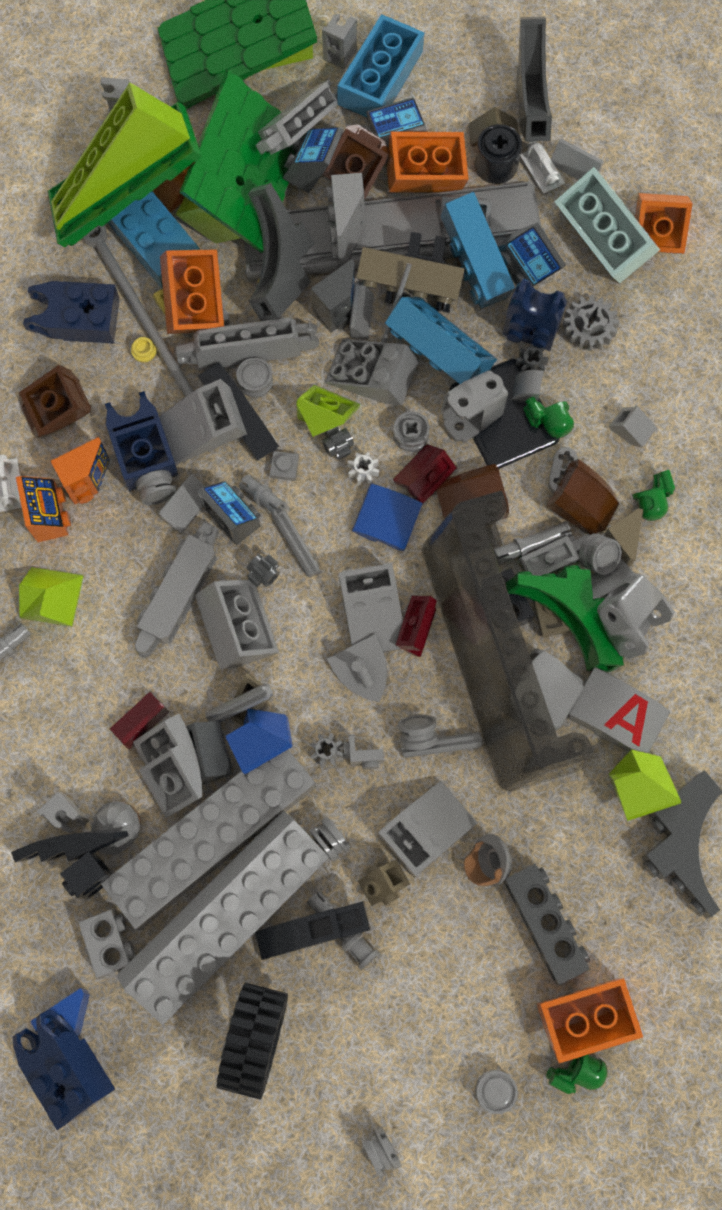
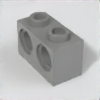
(100, 946)

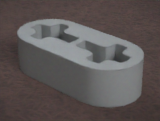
(556, 469)

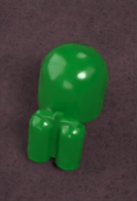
(554, 418)
(654, 500)
(584, 1071)

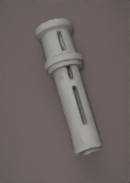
(353, 944)

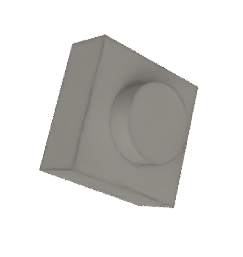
(284, 466)

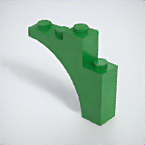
(571, 599)

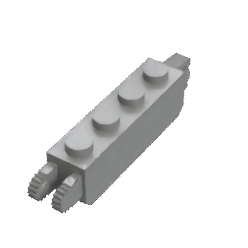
(297, 118)
(236, 343)
(177, 591)

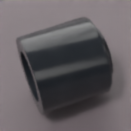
(498, 154)

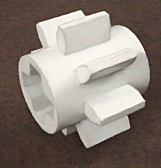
(360, 474)

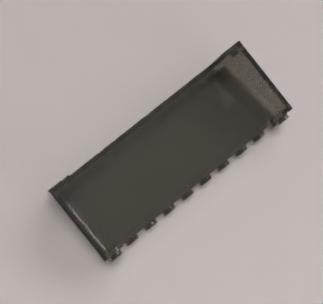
(493, 650)

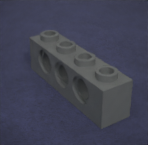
(577, 958)

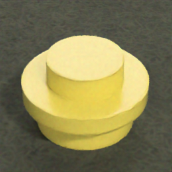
(143, 349)

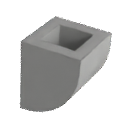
(527, 385)
(633, 426)

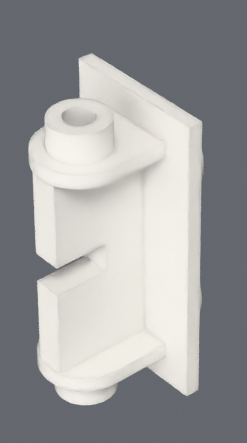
(541, 168)
(8, 486)

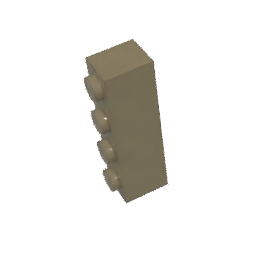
(423, 279)

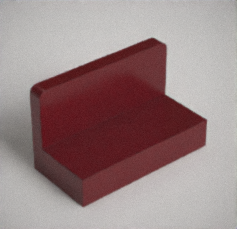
(425, 472)
(416, 624)
(139, 720)

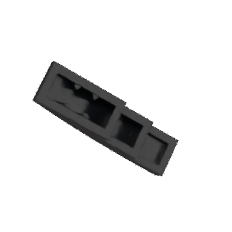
(258, 437)
(71, 845)

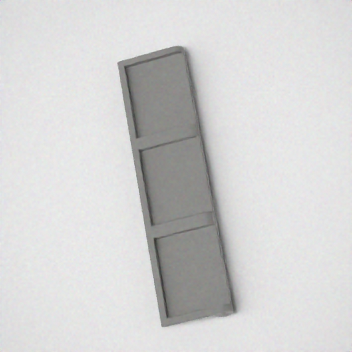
(393, 219)

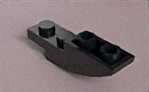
(312, 930)

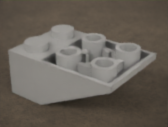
(346, 213)
(373, 370)
(202, 421)
(372, 605)
(427, 829)

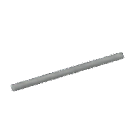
(398, 297)

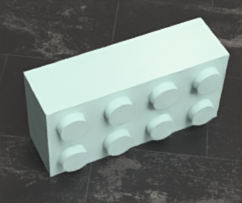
(607, 225)

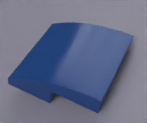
(387, 517)

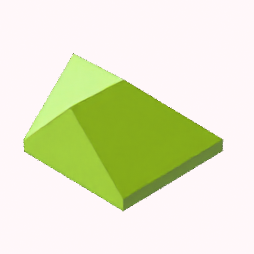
(324, 409)
(49, 596)
(643, 785)

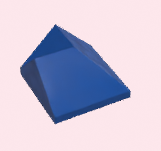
(260, 738)

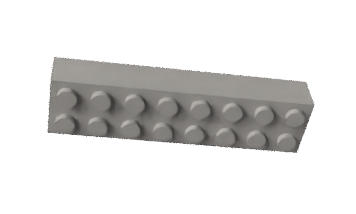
(206, 838)
(221, 917)

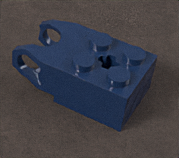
(75, 311)
(534, 316)
(136, 436)
(61, 1070)

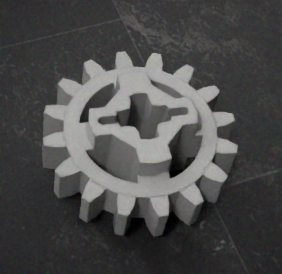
(603, 325)

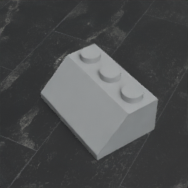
(236, 623)

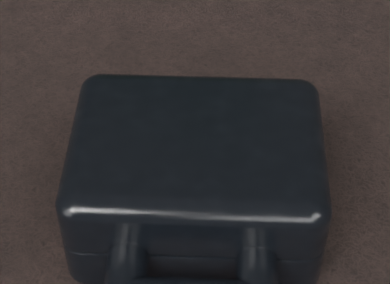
(511, 435)

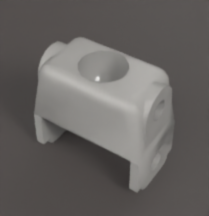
(474, 405)
(629, 613)
(557, 684)

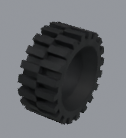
(252, 1041)

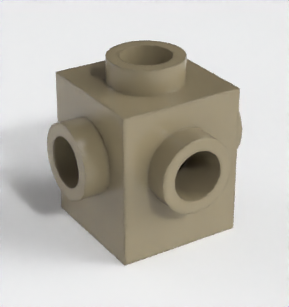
(378, 885)

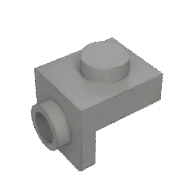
(367, 758)

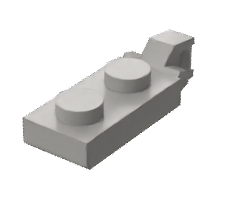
(553, 556)

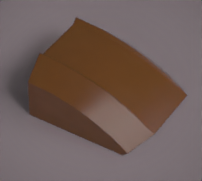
(358, 153)
(53, 401)
(470, 486)
(584, 499)

